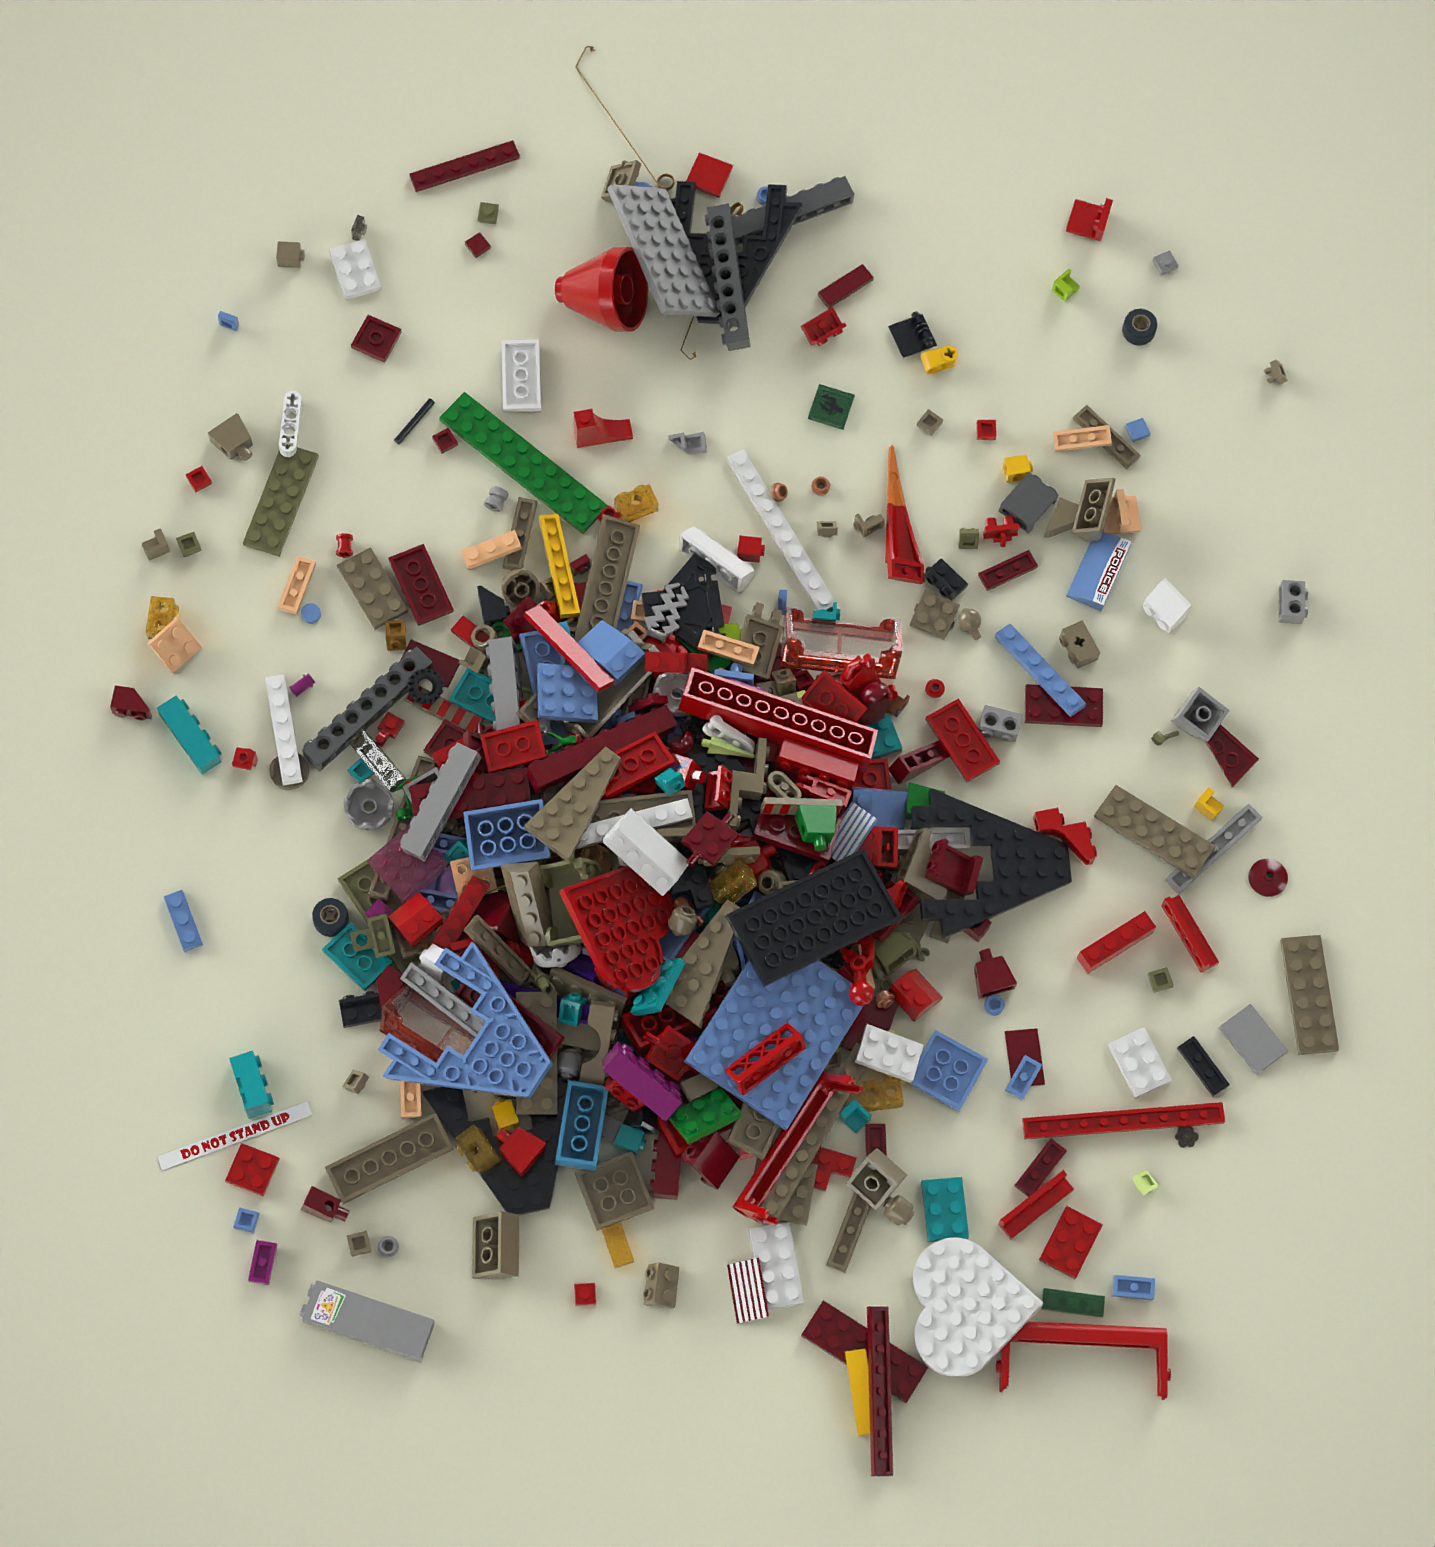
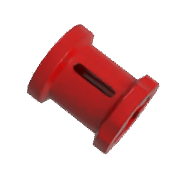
(344, 545)

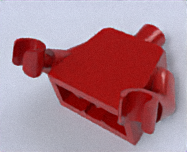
(859, 674)
(763, 862)

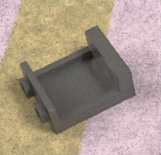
(1028, 501)

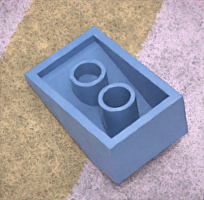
(612, 651)
(884, 804)

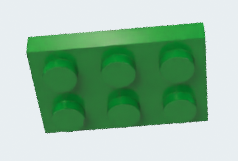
(705, 1115)

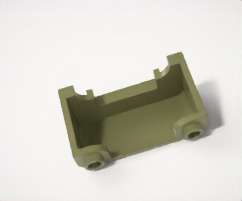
(559, 876)

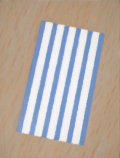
(852, 831)

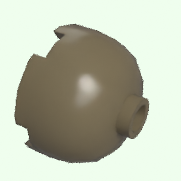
(518, 585)

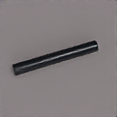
(414, 421)

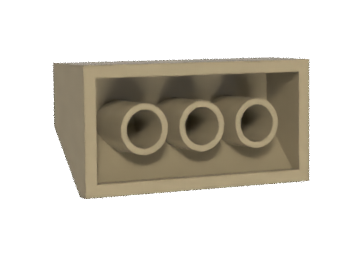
(528, 902)

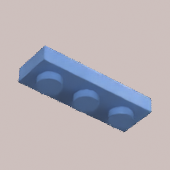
(183, 920)

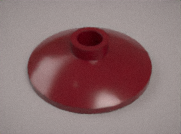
(1268, 886)

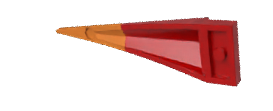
(901, 551)

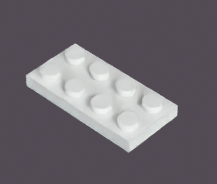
(521, 375)
(778, 1264)

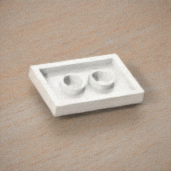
(355, 269)
(888, 1053)
(1139, 1062)

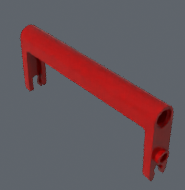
(786, 1145)
(1092, 1336)

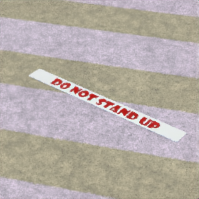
(234, 1135)

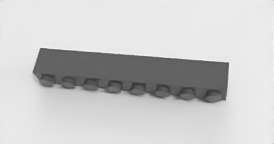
(815, 202)

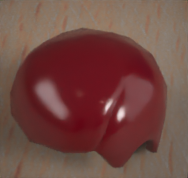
(874, 692)
(681, 744)

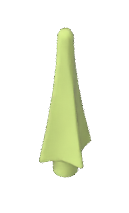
(718, 746)

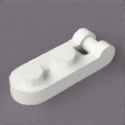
(728, 734)

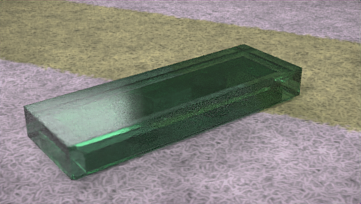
(1073, 1302)

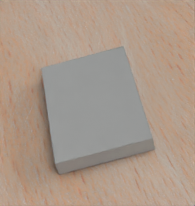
(1253, 1039)

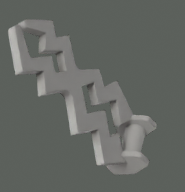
(651, 621)

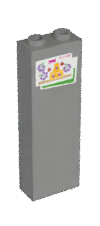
(367, 1320)

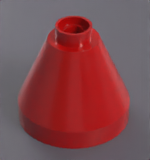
(607, 290)

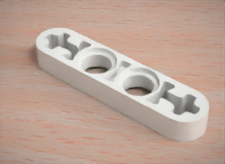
(290, 424)

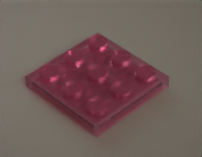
(404, 872)

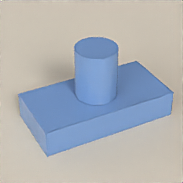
(736, 674)

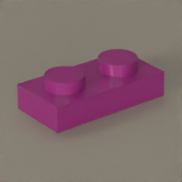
(262, 1262)

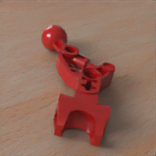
(860, 991)

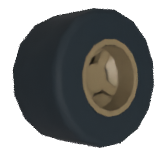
(1137, 320)
(330, 910)

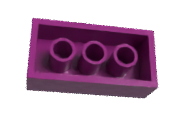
(641, 1080)

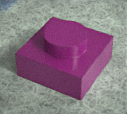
(378, 908)

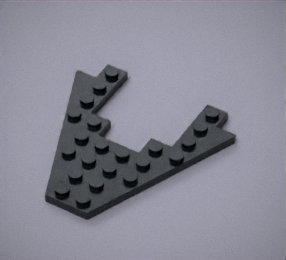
(756, 251)
(1022, 863)
(695, 878)
(513, 1192)

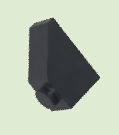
(491, 606)
(643, 1120)

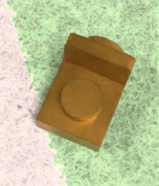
(396, 635)

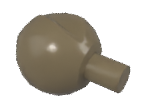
(970, 621)

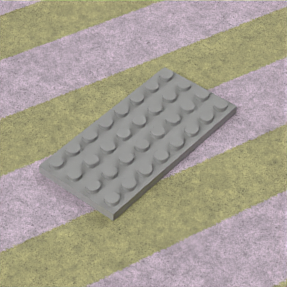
(663, 251)

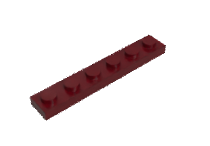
(464, 166)

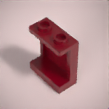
(953, 868)
(711, 1158)

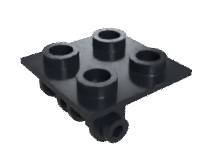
(912, 335)

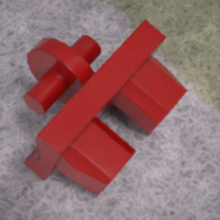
(1001, 533)

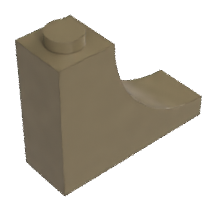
(914, 868)

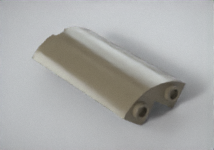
(614, 696)

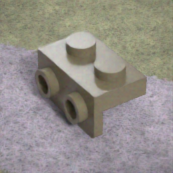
(661, 1285)

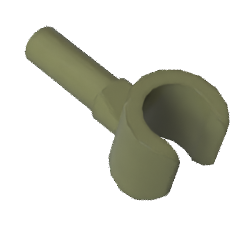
(1158, 738)

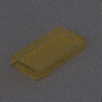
(617, 1245)

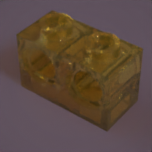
(158, 618)
(733, 883)
(882, 1100)

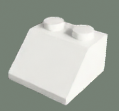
(1166, 606)

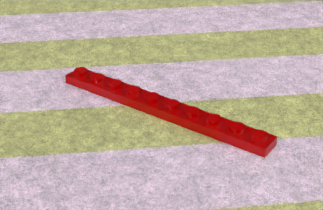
(1123, 1120)

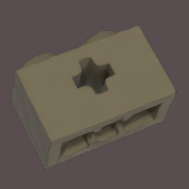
(1080, 635)

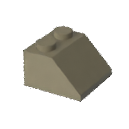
(876, 1179)

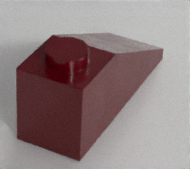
(917, 761)

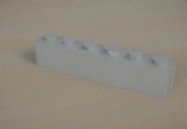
(440, 801)

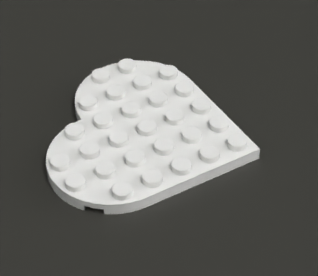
(968, 1305)

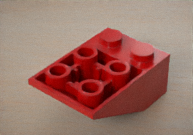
(882, 847)

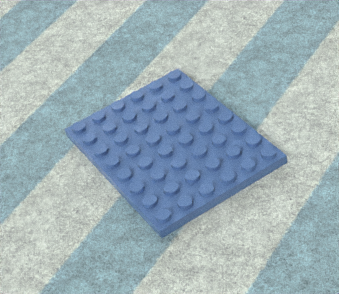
(810, 1001)

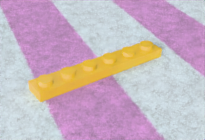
(559, 566)

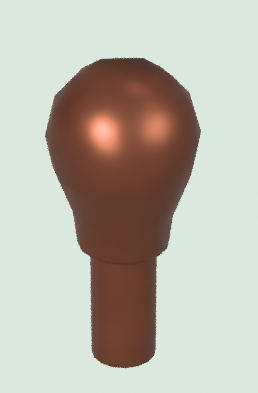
(683, 900)

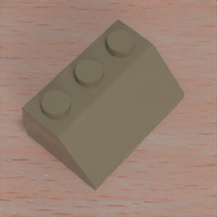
(1093, 508)
(495, 1246)

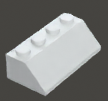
(728, 565)
(646, 851)

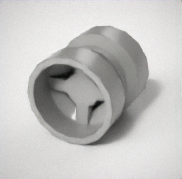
(496, 499)

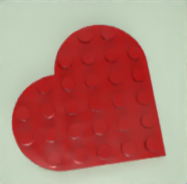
(621, 926)

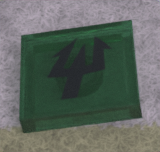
(831, 406)

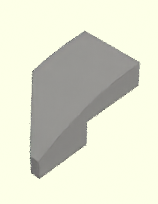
(690, 443)

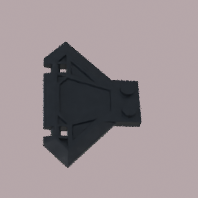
(702, 607)

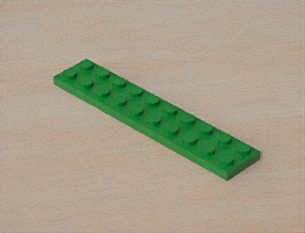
(523, 462)

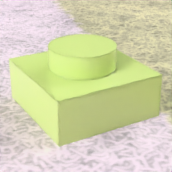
(1145, 1182)

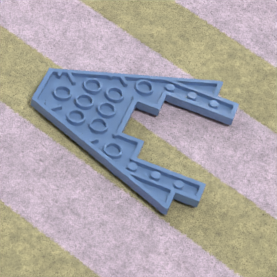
(502, 1056)

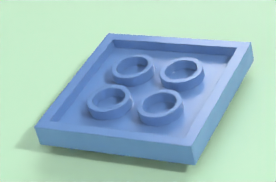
(565, 694)
(947, 1070)

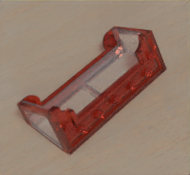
(832, 645)
(422, 1025)

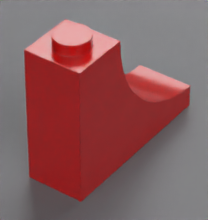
(594, 430)

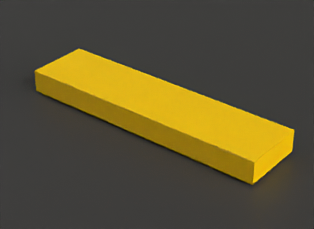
(859, 1384)

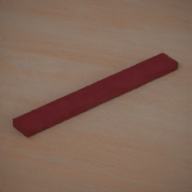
(879, 1391)

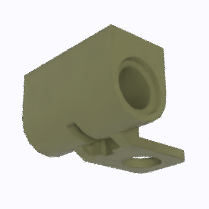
(378, 936)

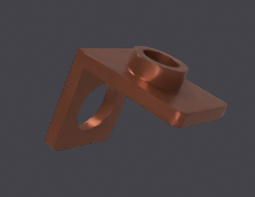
(898, 705)

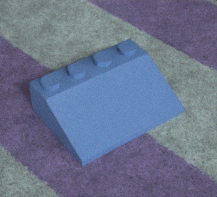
(499, 835)

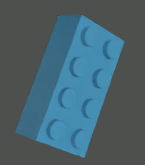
(581, 1125)

